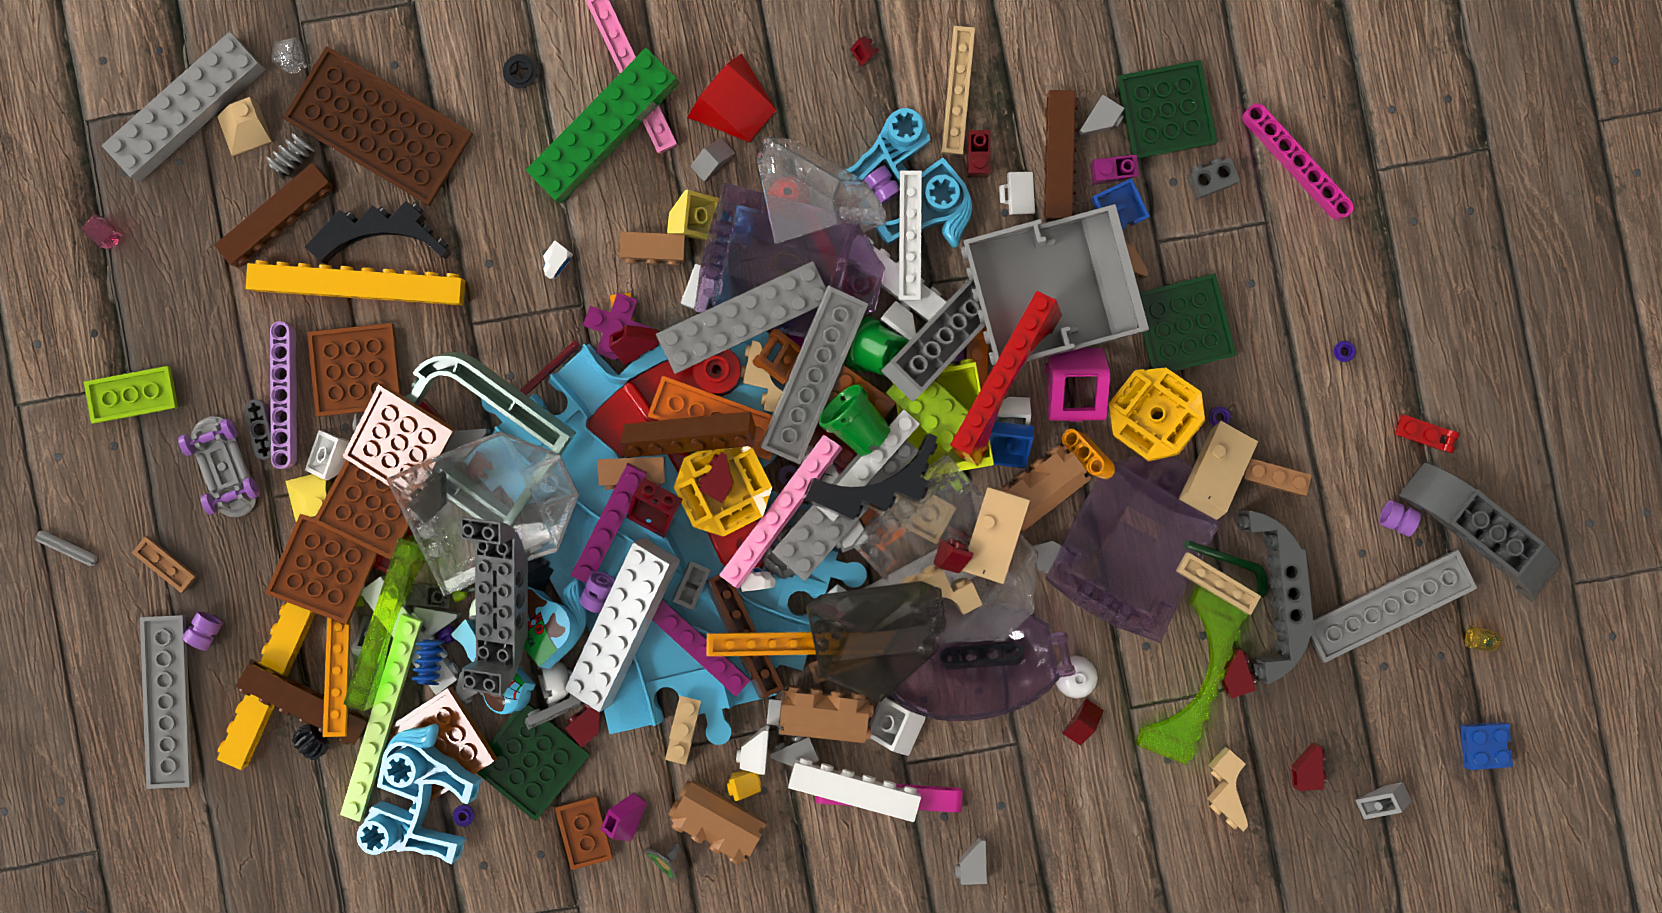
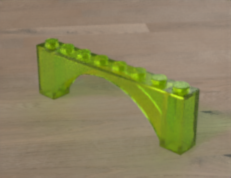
(402, 571)
(1178, 733)

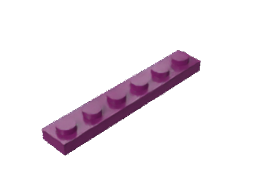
(608, 523)
(695, 645)

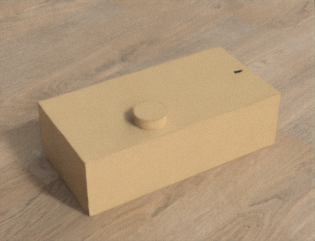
(1218, 470)
(996, 534)

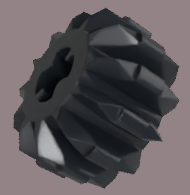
(310, 741)

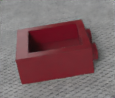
(661, 513)

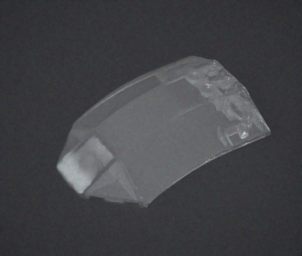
(491, 481)
(907, 541)

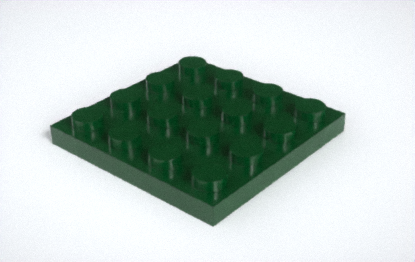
(1167, 109)
(1186, 324)
(532, 762)

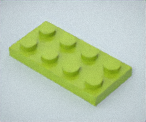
(131, 394)
(934, 410)

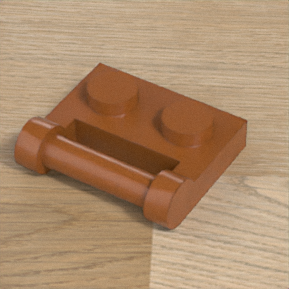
(784, 360)

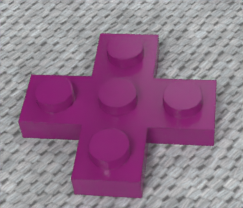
(610, 322)

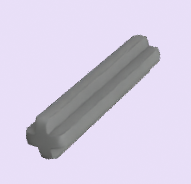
(66, 548)

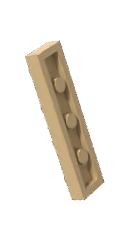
(1218, 583)

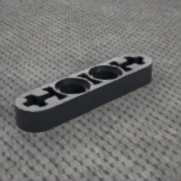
(982, 659)

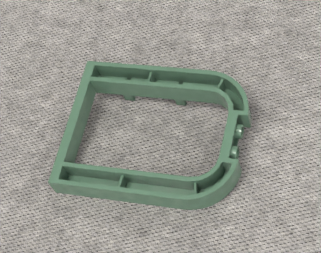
(495, 392)

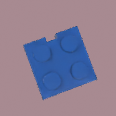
(1127, 201)
(1011, 444)
(1486, 745)

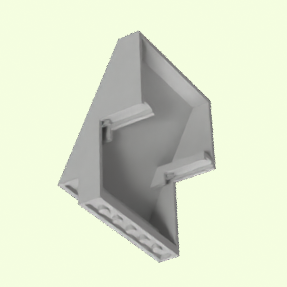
(1071, 259)

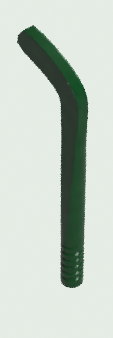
(1251, 566)

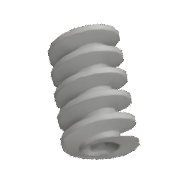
(289, 155)

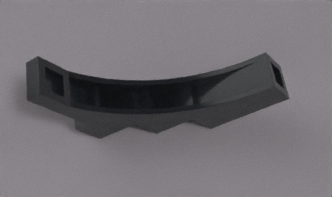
(344, 230)
(847, 500)

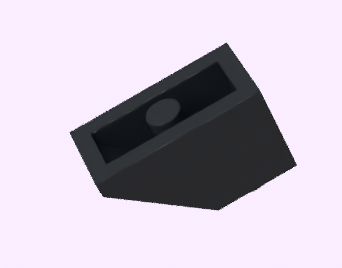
(539, 573)

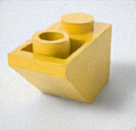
(744, 784)

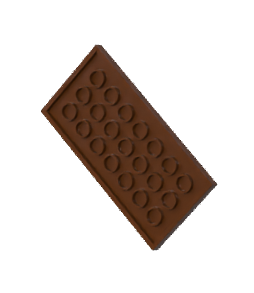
(378, 126)

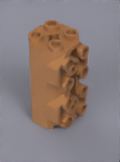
(1048, 482)
(825, 715)
(716, 820)

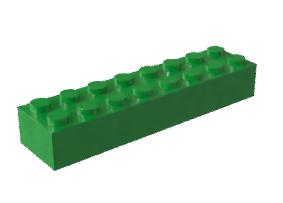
(602, 126)

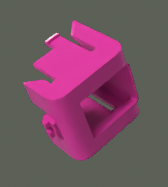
(1071, 364)

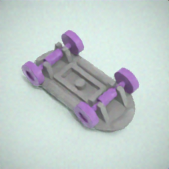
(222, 467)

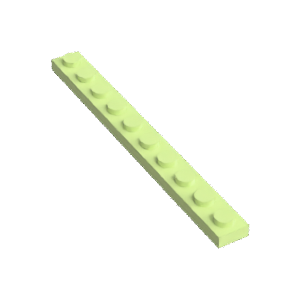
(381, 717)

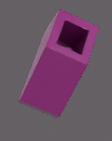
(1114, 169)
(624, 818)

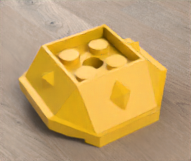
(1150, 393)
(744, 502)

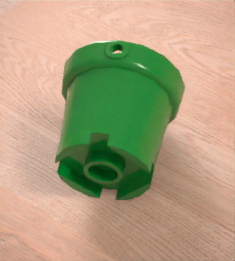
(873, 346)
(855, 420)

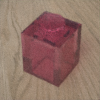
(101, 231)

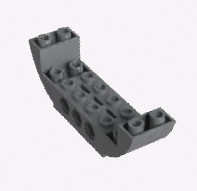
(1483, 527)
(499, 605)
(1292, 631)

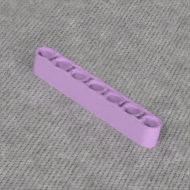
(277, 385)

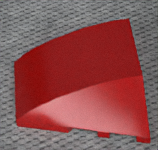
(734, 102)

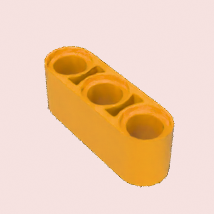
(1095, 458)

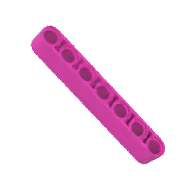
(1308, 165)
(932, 798)

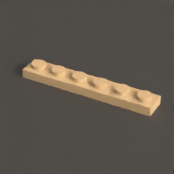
(958, 90)

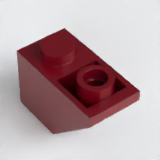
(978, 154)
(632, 342)
(719, 479)
(952, 555)
(1238, 678)
(585, 726)
(1308, 769)

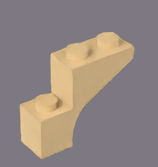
(760, 378)
(960, 592)
(683, 730)
(1225, 796)

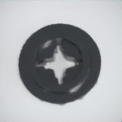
(511, 67)

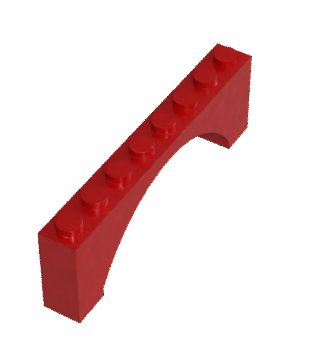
(1036, 323)

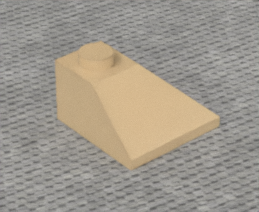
(244, 126)

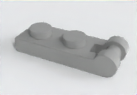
(554, 710)

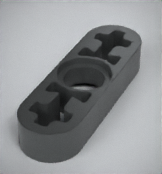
(263, 413)

